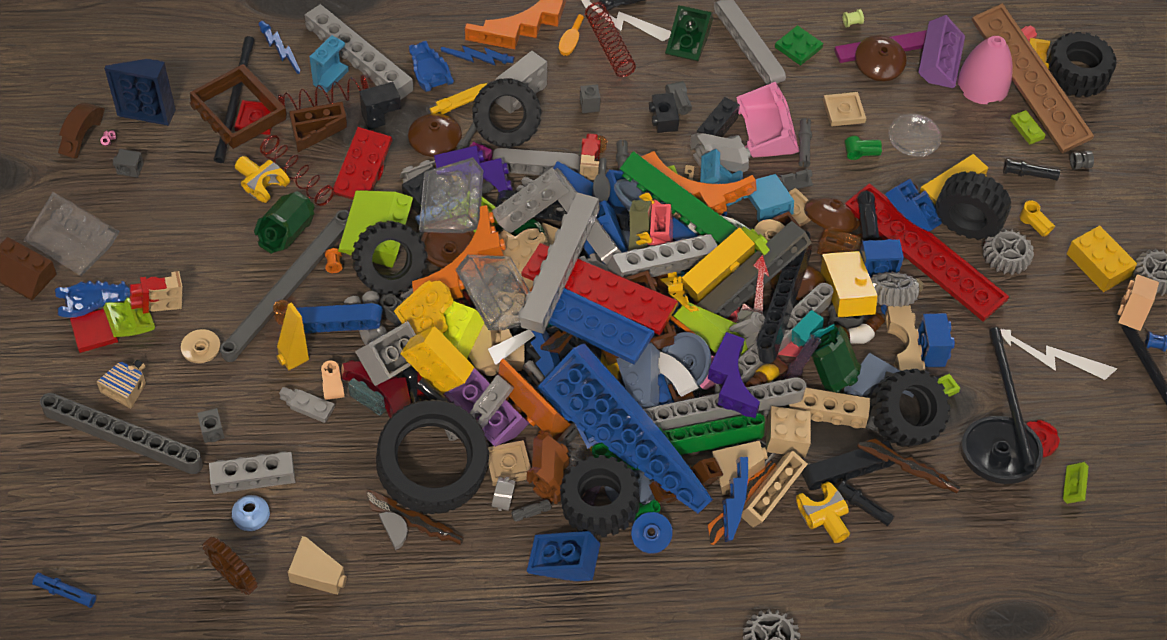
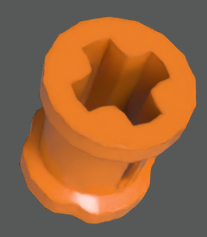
(333, 260)

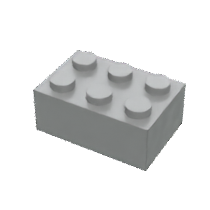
(530, 71)
(383, 357)

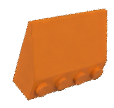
(532, 403)

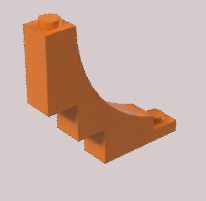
(506, 31)

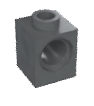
(589, 98)
(128, 163)
(208, 419)

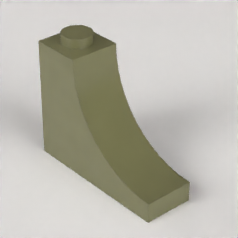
(639, 222)

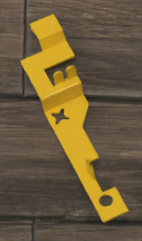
(677, 287)

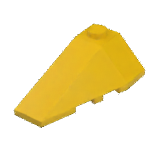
(292, 340)

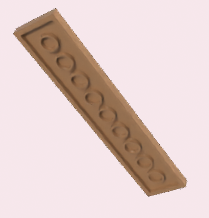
(1036, 81)

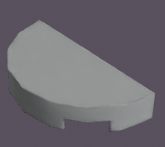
(395, 528)

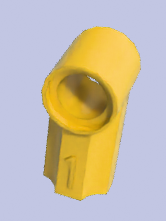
(1032, 215)

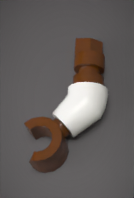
(865, 331)

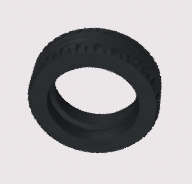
(441, 415)

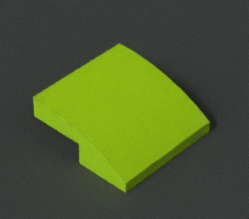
(127, 321)

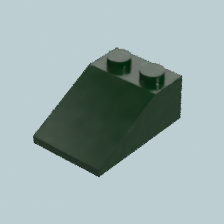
(689, 33)

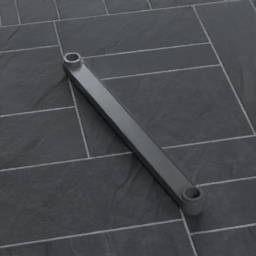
(284, 287)

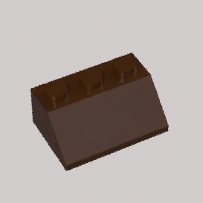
(24, 269)

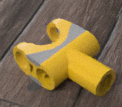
(260, 177)
(825, 512)

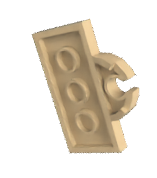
(522, 247)

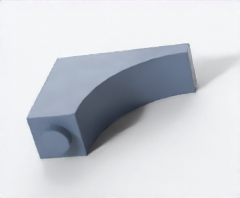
(871, 373)

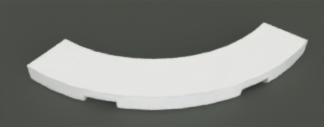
(676, 374)

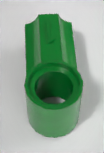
(857, 148)

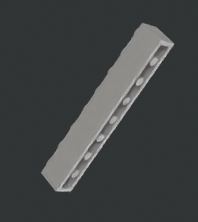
(559, 263)

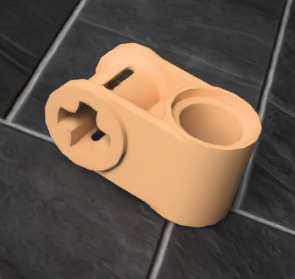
(332, 381)

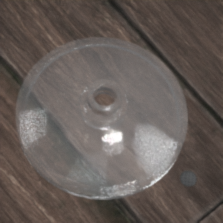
(915, 134)

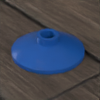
(661, 536)

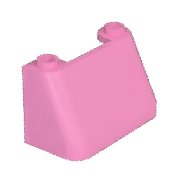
(768, 122)

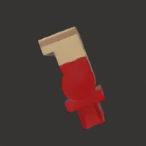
(590, 157)
(157, 293)

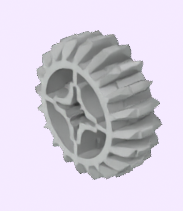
(1008, 252)
(1153, 266)
(895, 289)
(759, 623)

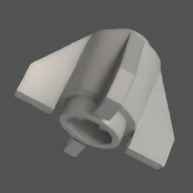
(749, 326)

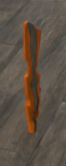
(716, 527)

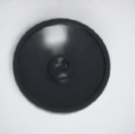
(994, 452)

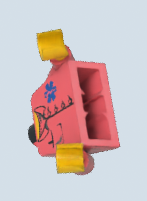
(661, 223)

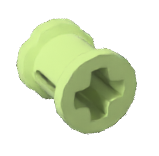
(853, 18)

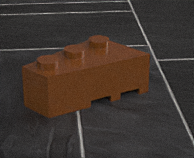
(317, 123)

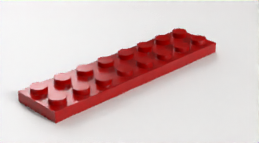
(611, 292)

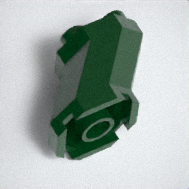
(284, 222)
(836, 360)

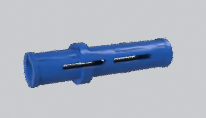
(43, 581)

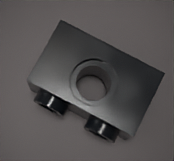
(664, 113)

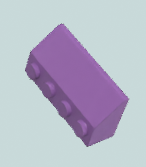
(942, 52)
(504, 424)

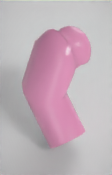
(107, 137)

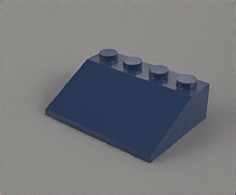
(141, 90)

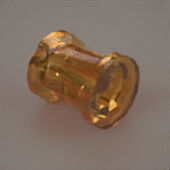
(280, 310)

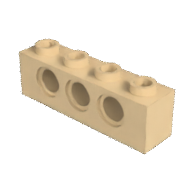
(838, 404)

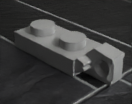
(307, 404)

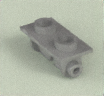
(410, 172)

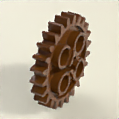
(230, 565)

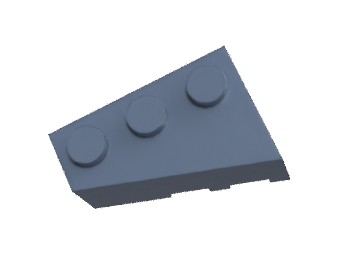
(642, 378)

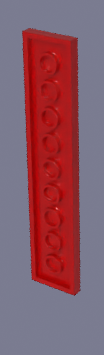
(934, 258)

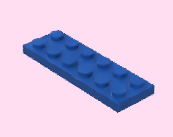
(600, 326)

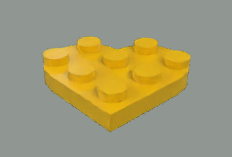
(426, 307)

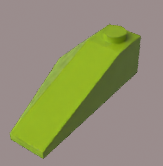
(707, 325)

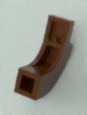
(75, 127)
(705, 470)

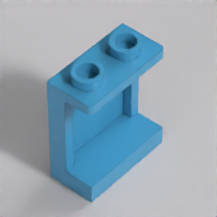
(326, 63)
(714, 173)
(771, 198)

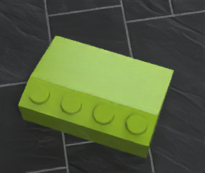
(367, 210)

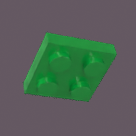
(799, 45)

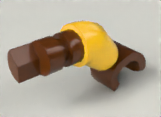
(767, 373)

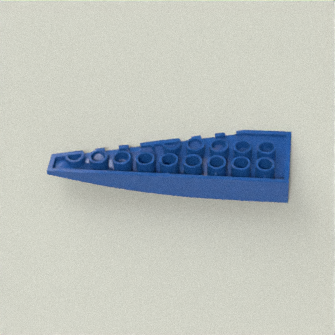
(601, 406)

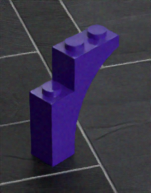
(494, 170)
(725, 371)

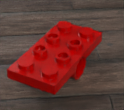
(362, 163)

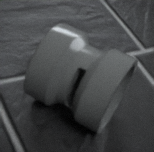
(1080, 160)

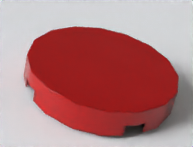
(1047, 436)

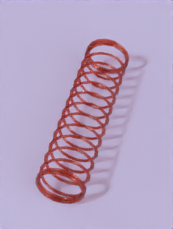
(615, 68)

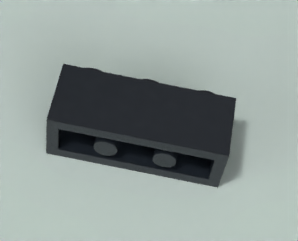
(721, 118)

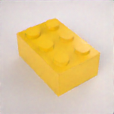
(1101, 258)
(437, 360)

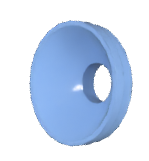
(250, 520)

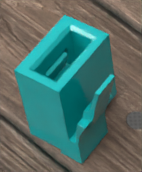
(810, 324)

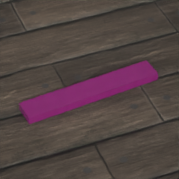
(908, 42)

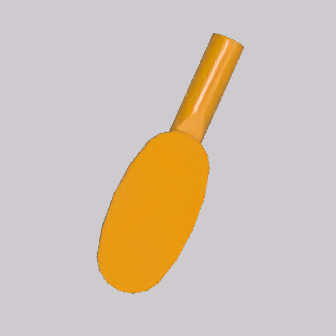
(570, 37)

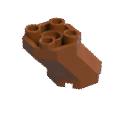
(547, 467)

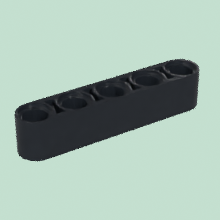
(843, 467)

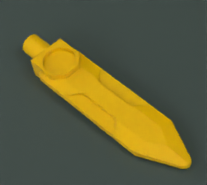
(457, 100)

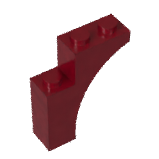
(393, 390)

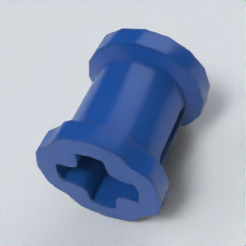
(1156, 341)

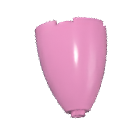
(987, 71)

